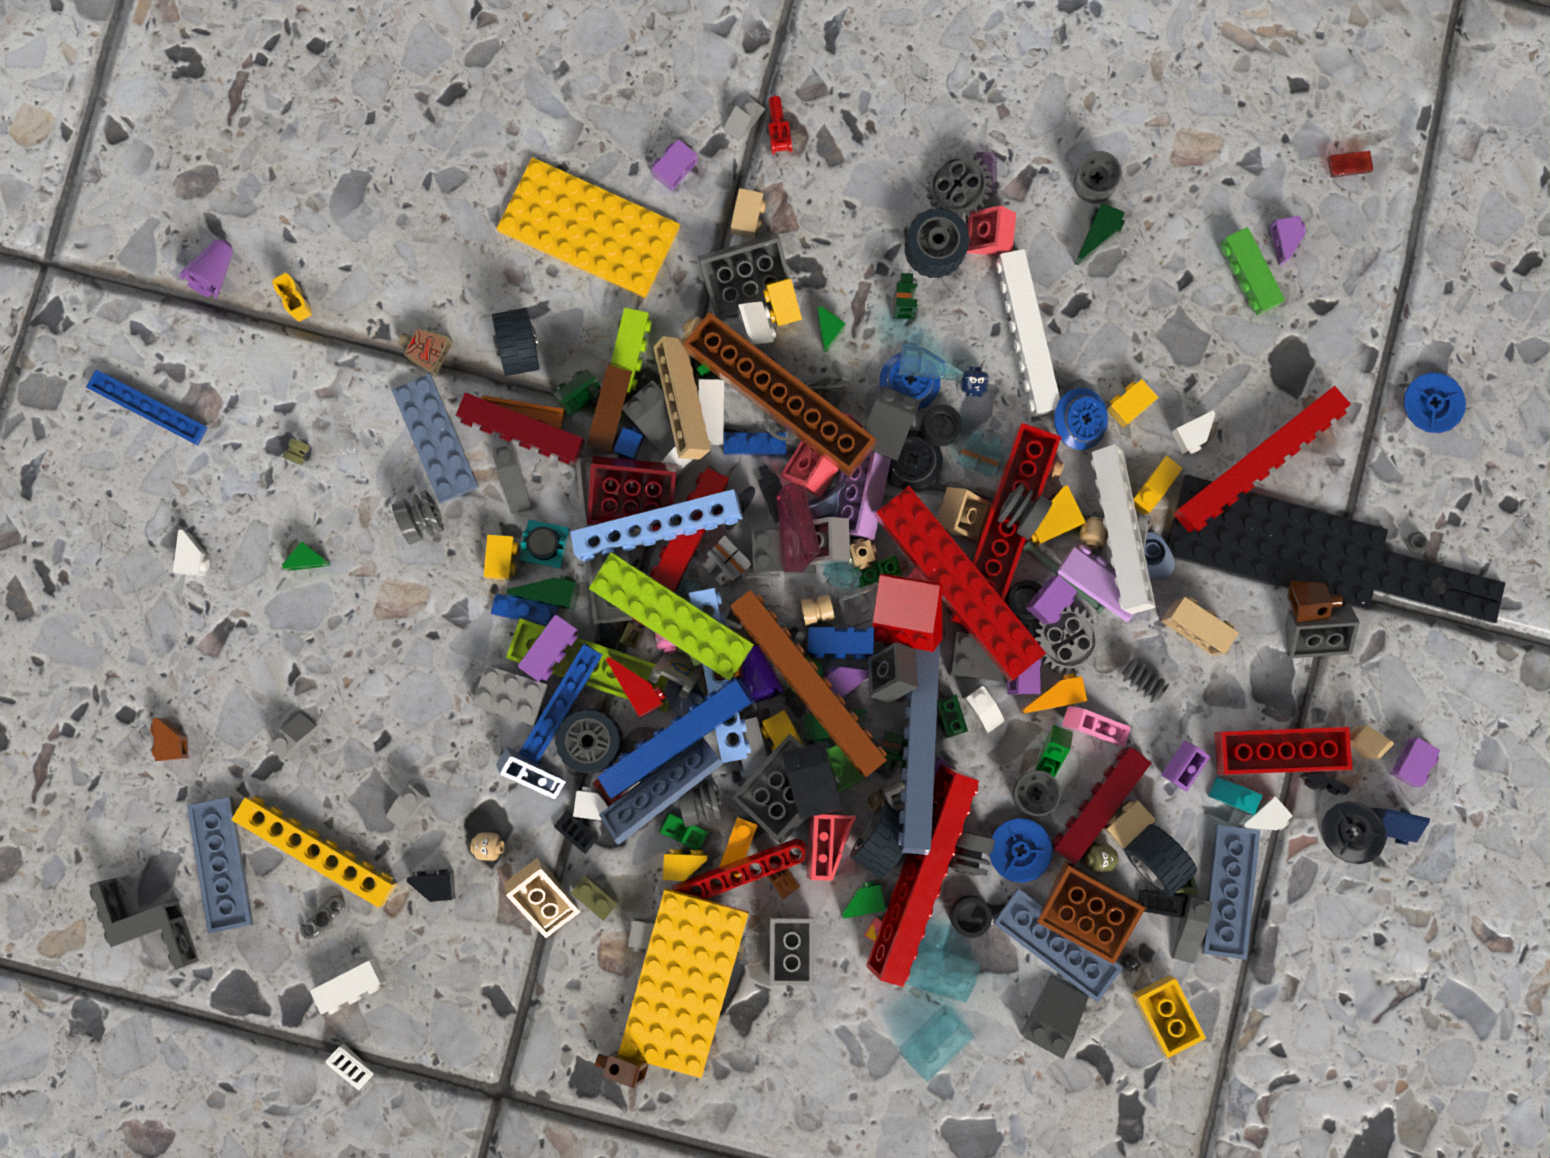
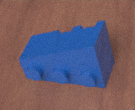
(840, 642)

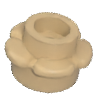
(1056, 468)

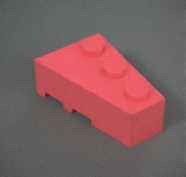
(825, 844)

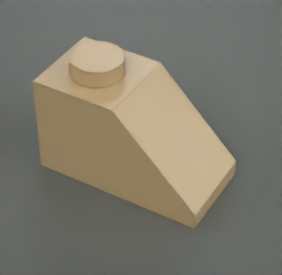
(1369, 742)

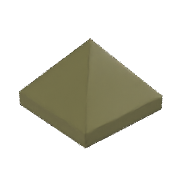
(631, 635)
(1189, 887)

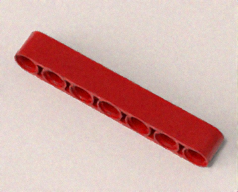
(744, 866)

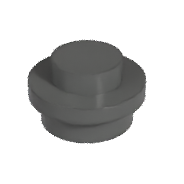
(1416, 542)

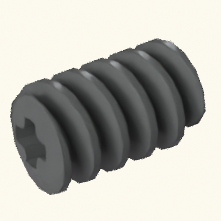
(1144, 680)

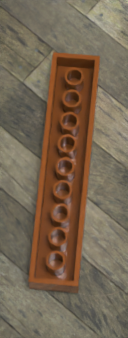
(779, 394)
(807, 684)

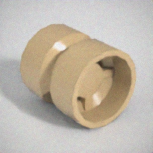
(817, 610)

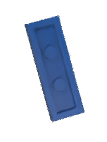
(753, 444)
(519, 608)

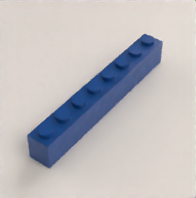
(676, 738)

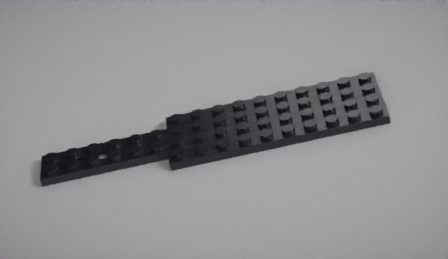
(1292, 542)

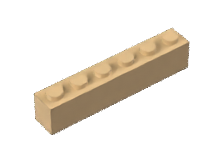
(681, 398)

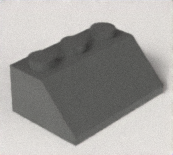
(1322, 636)

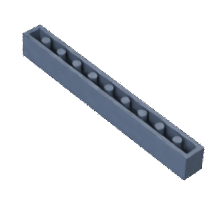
(920, 756)

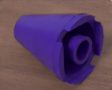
(759, 676)

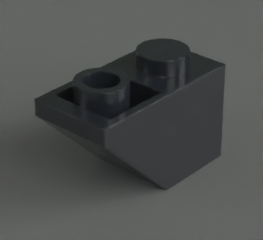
(434, 886)

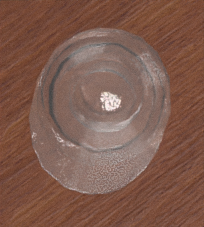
(753, 948)

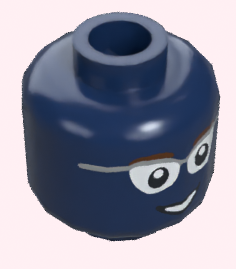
(974, 382)

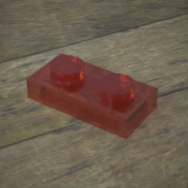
(1350, 164)

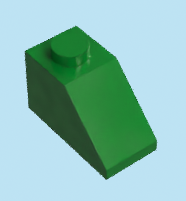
(865, 900)

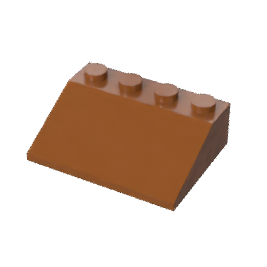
(1090, 912)

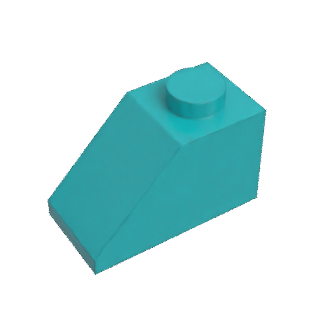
(1235, 796)

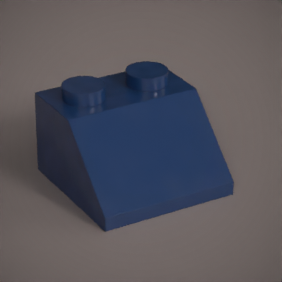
(1401, 825)

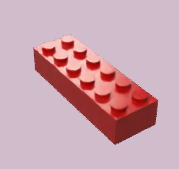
(1283, 750)

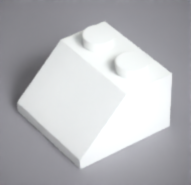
(755, 324)

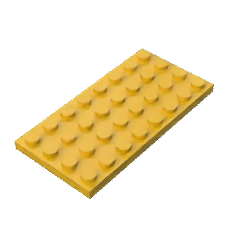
(588, 227)
(683, 982)

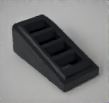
(587, 831)
(1178, 907)

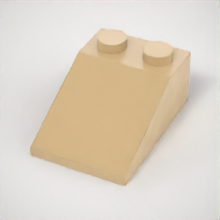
(540, 897)

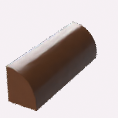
(609, 406)

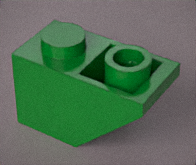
(1054, 750)

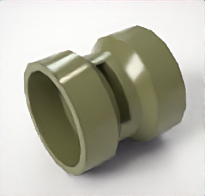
(296, 451)

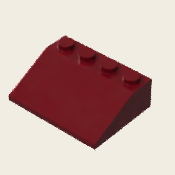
(628, 488)

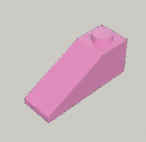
(1096, 726)

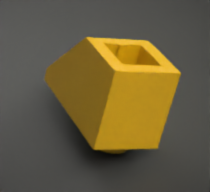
(680, 865)

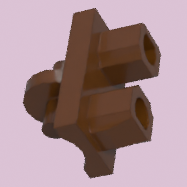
(783, 880)

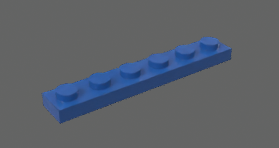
(147, 407)
(560, 703)

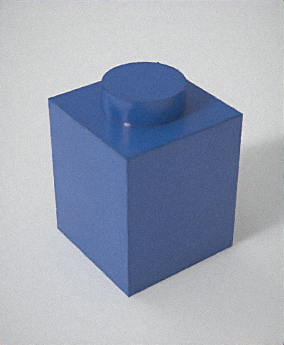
(629, 443)

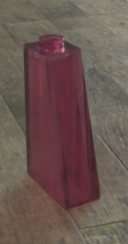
(796, 528)

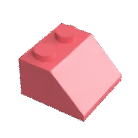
(991, 231)

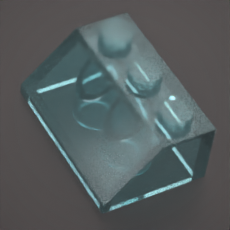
(943, 973)
(935, 1043)

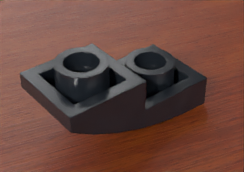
(1320, 782)

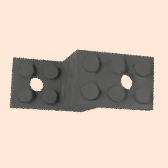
(123, 929)

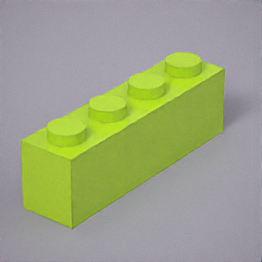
(631, 343)

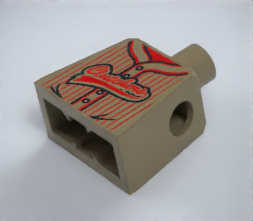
(426, 349)

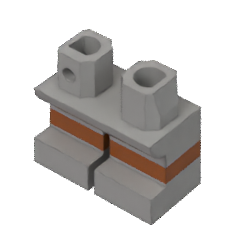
(720, 555)

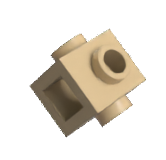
(862, 561)

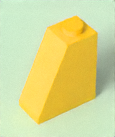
(1060, 519)

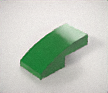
(674, 828)

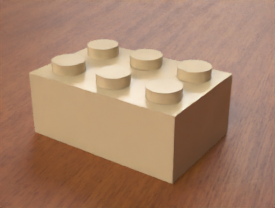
(1200, 626)

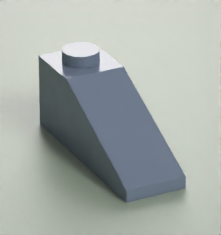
(528, 773)

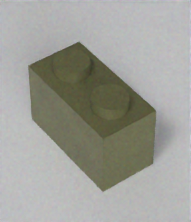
(595, 897)

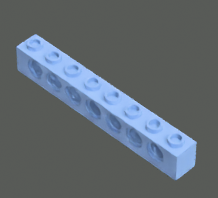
(583, 538)
(727, 751)

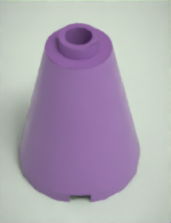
(209, 268)

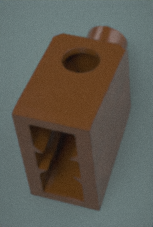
(1312, 600)
(630, 1070)

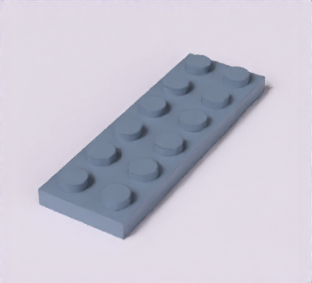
(435, 438)
(659, 790)
(220, 865)
(1231, 891)
(1072, 961)

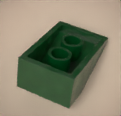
(578, 392)
(552, 591)

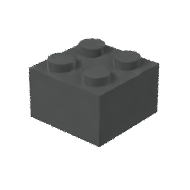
(892, 672)

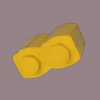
(292, 297)

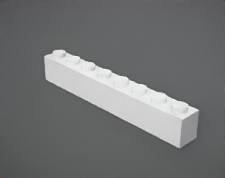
(1028, 332)
(1122, 530)

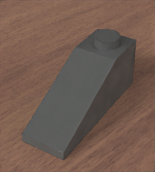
(512, 478)
(1192, 928)

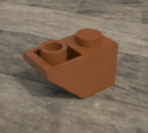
(168, 741)

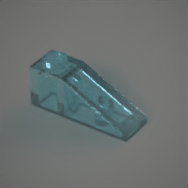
(923, 363)

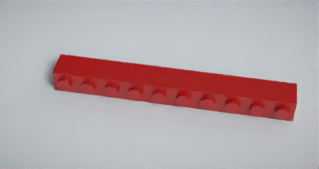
(1261, 459)

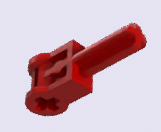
(778, 130)

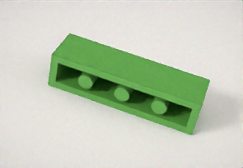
(1252, 271)

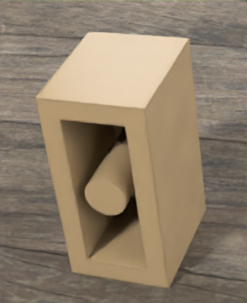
(747, 213)
(1128, 823)

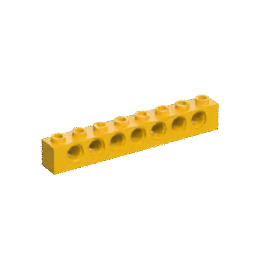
(247, 817)

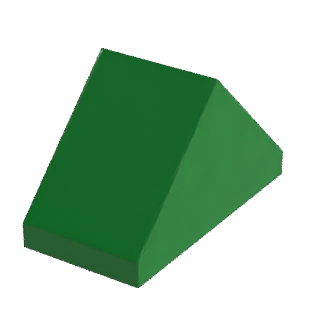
(830, 327)
(304, 558)

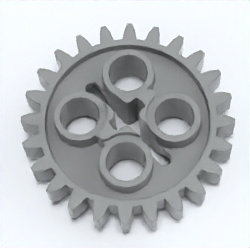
(1077, 656)

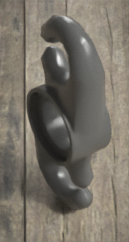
(319, 927)

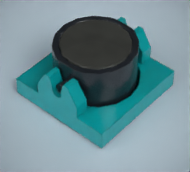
(543, 542)

